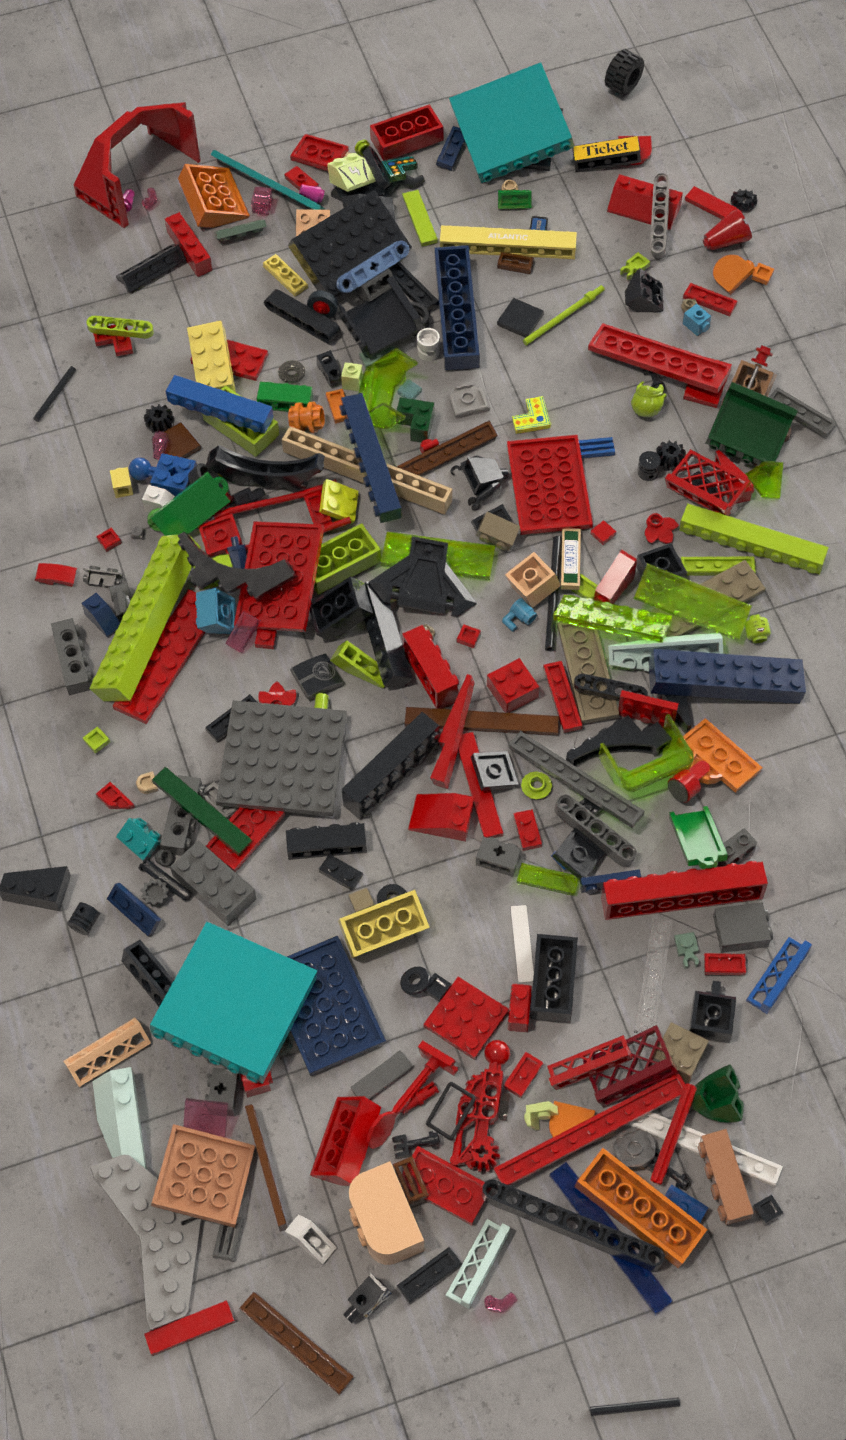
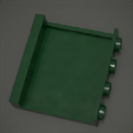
(750, 426)

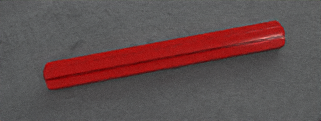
(673, 1134)

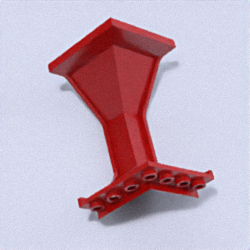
(95, 180)

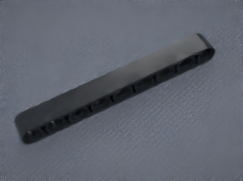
(580, 1233)

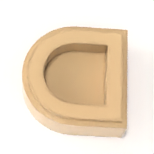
(145, 784)

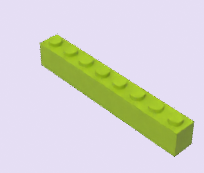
(753, 539)

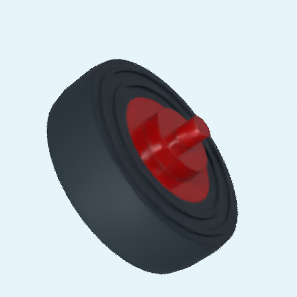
(323, 303)

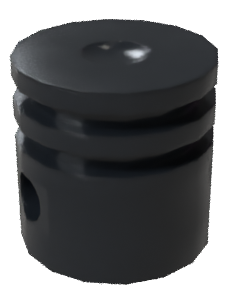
(649, 465)
(83, 918)

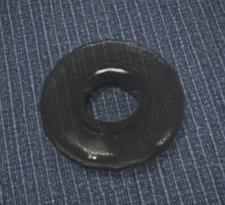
(291, 366)

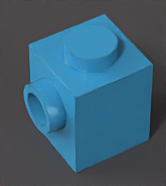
(697, 320)

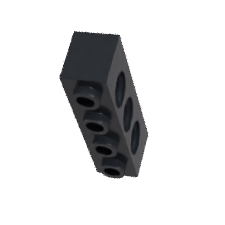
(147, 971)

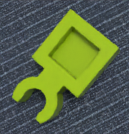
(635, 262)

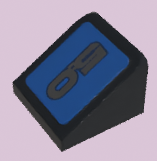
(539, 223)

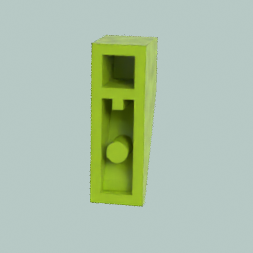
(357, 663)

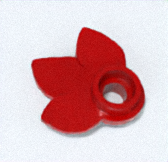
(660, 531)
(277, 695)

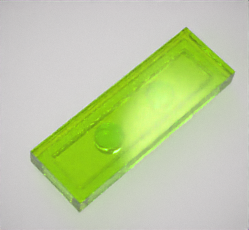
(547, 879)

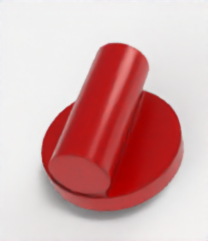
(428, 444)

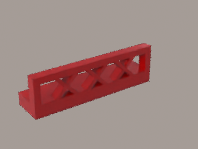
(591, 1067)

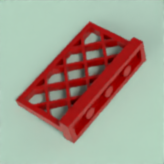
(696, 493)

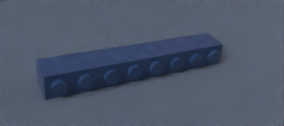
(371, 458)

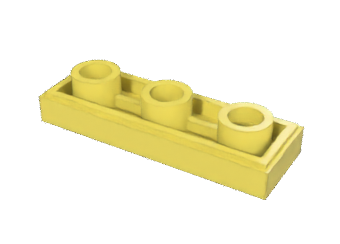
(285, 275)

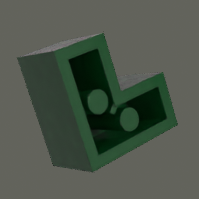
(419, 416)

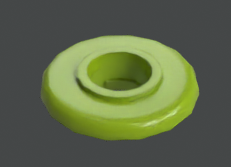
(536, 793)

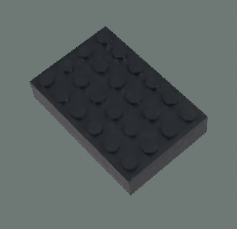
(346, 241)

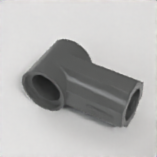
(121, 597)

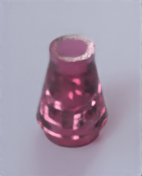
(159, 444)

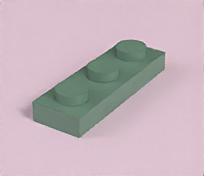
(240, 230)

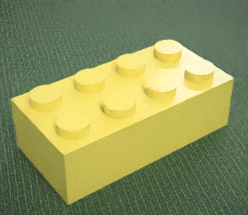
(211, 355)
(383, 924)

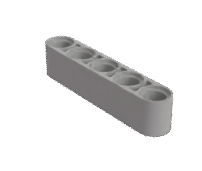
(657, 208)

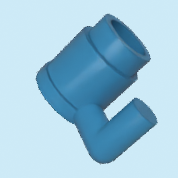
(522, 611)

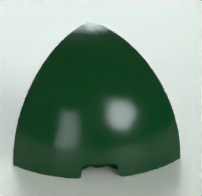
(718, 1096)

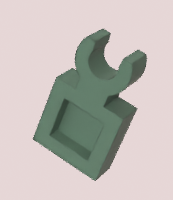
(687, 946)

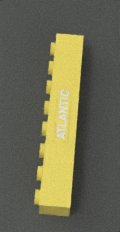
(514, 241)

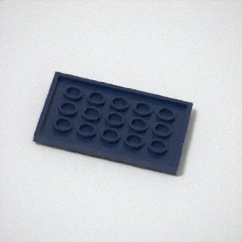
(336, 1015)

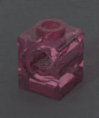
(261, 200)

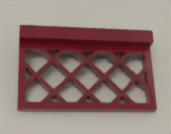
(639, 1080)

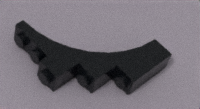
(242, 469)
(259, 580)

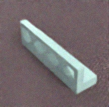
(485, 1266)

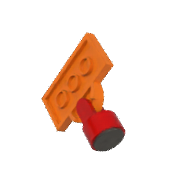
(714, 761)

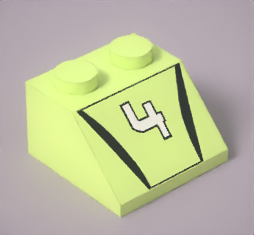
(350, 172)

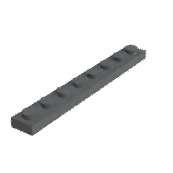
(576, 779)

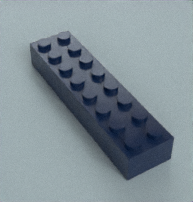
(456, 308)
(726, 676)

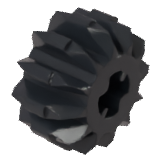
(158, 418)
(670, 454)

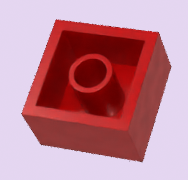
(512, 686)

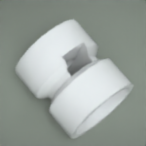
(428, 344)

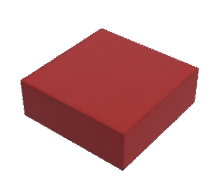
(603, 532)
(108, 539)
(468, 636)

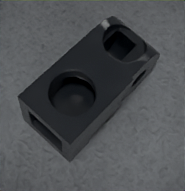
(329, 368)

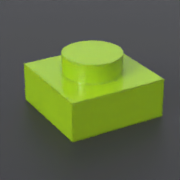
(96, 740)

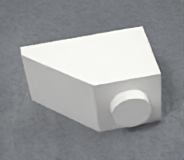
(155, 498)
(310, 1238)

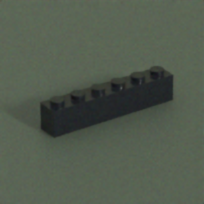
(386, 642)

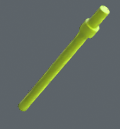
(588, 298)

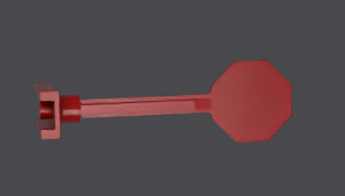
(383, 1125)

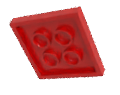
(466, 1018)

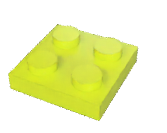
(338, 500)

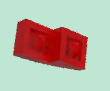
(57, 573)

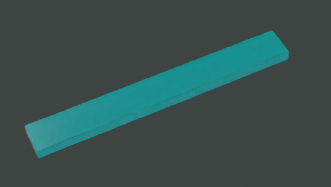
(269, 182)

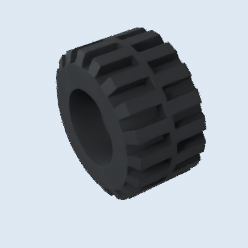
(624, 72)

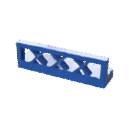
(785, 976)

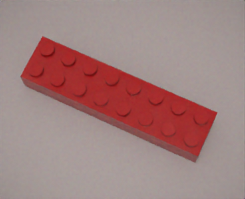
(683, 890)

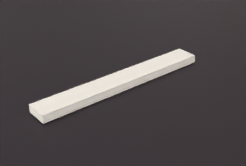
(748, 1163)

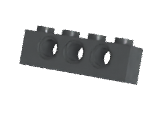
(62, 632)
(180, 843)

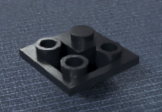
(644, 293)

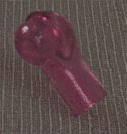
(152, 200)
(499, 1305)

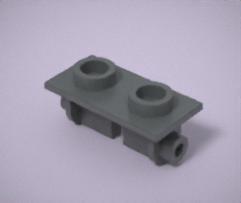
(95, 575)

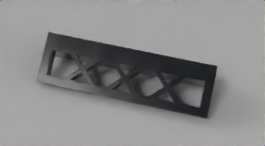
(151, 267)

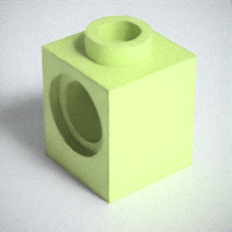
(351, 376)

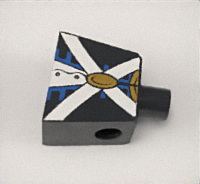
(373, 1291)

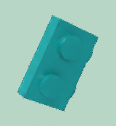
(139, 837)

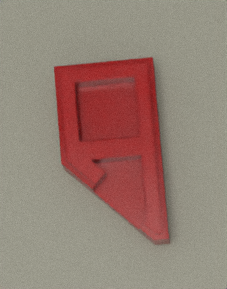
(114, 798)

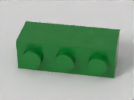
(284, 395)

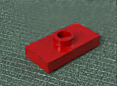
(298, 177)
(724, 964)

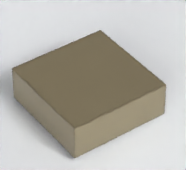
(361, 900)

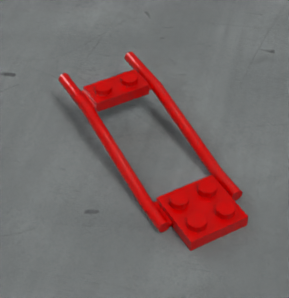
(218, 532)

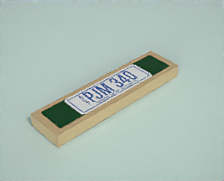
(570, 559)

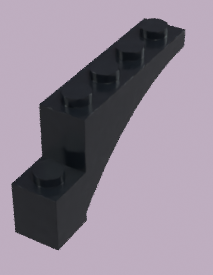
(622, 737)

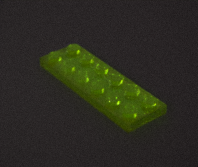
(464, 558)
(692, 602)
(613, 618)

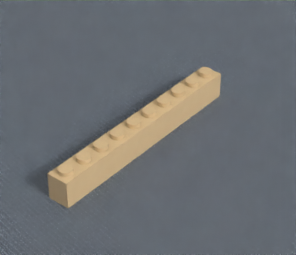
(343, 461)

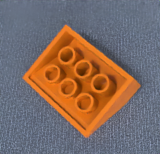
(212, 195)

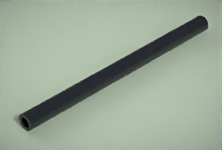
(553, 597)

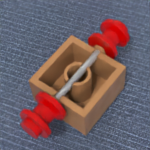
(754, 376)

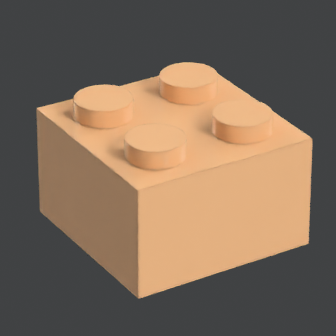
(533, 579)

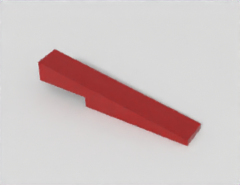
(451, 735)

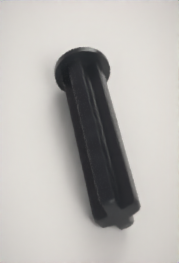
(157, 873)

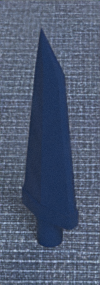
(237, 553)

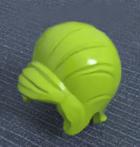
(648, 400)

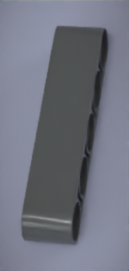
(592, 821)

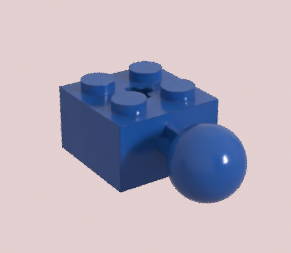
(169, 474)

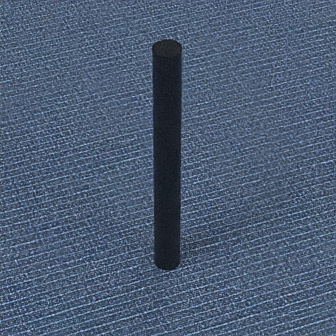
(54, 394)
(634, 1406)

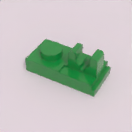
(514, 199)

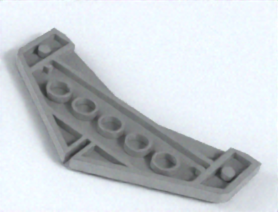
(166, 1245)

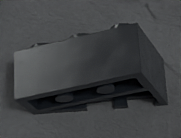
(36, 887)

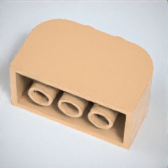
(384, 1216)

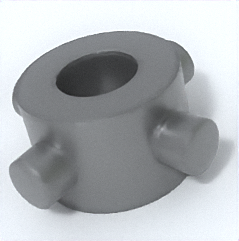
(137, 532)

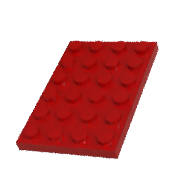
(549, 484)
(288, 605)

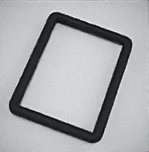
(473, 1098)

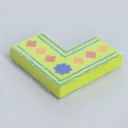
(535, 419)

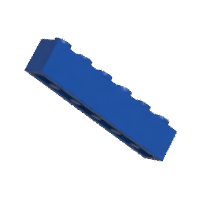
(219, 404)

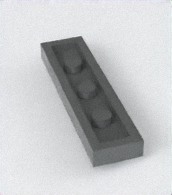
(806, 415)

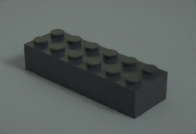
(391, 766)

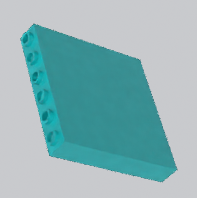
(511, 122)
(233, 1002)

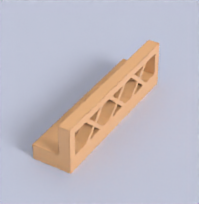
(104, 1045)

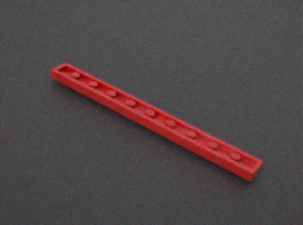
(590, 1130)

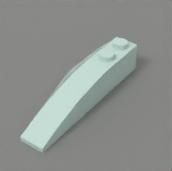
(637, 653)
(119, 1113)

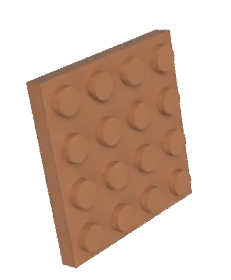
(203, 1175)

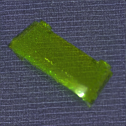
(379, 387)
(674, 759)

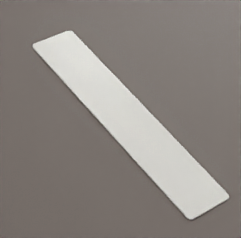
(522, 943)

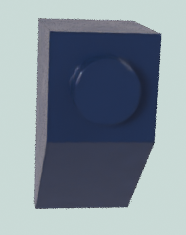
(100, 615)

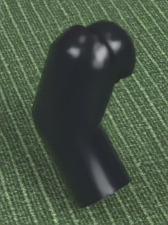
(411, 182)

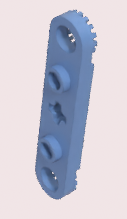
(363, 273)

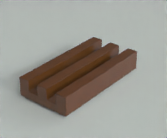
(515, 265)
(417, 1197)

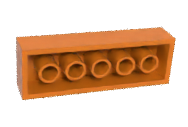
(640, 1207)

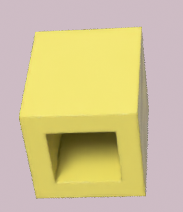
(121, 482)

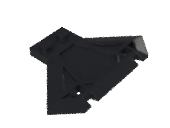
(424, 580)

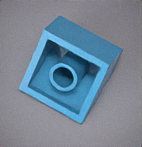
(215, 611)

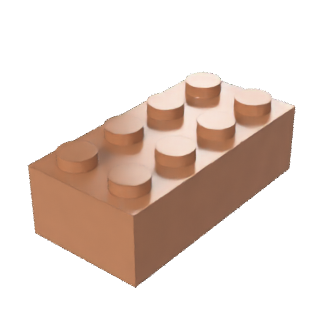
(726, 1177)

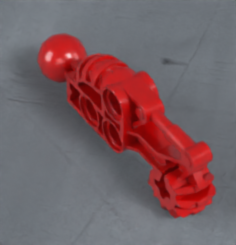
(496, 1055)

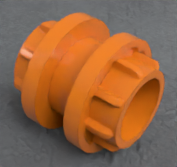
(306, 417)

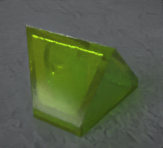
(767, 479)

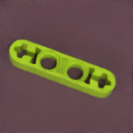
(120, 324)

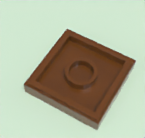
(181, 442)

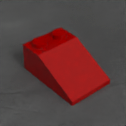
(442, 815)

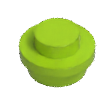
(361, 146)

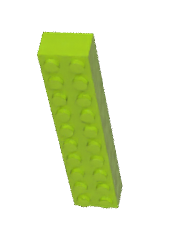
(143, 622)

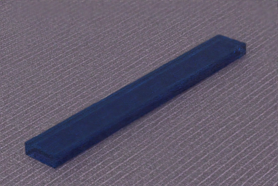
(640, 1278)

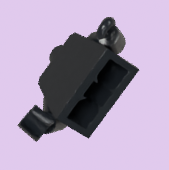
(483, 477)

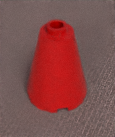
(728, 232)

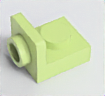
(539, 1111)

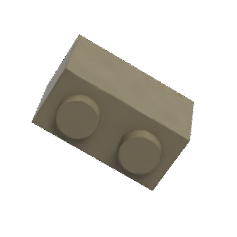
(497, 531)

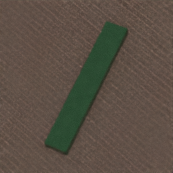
(202, 811)

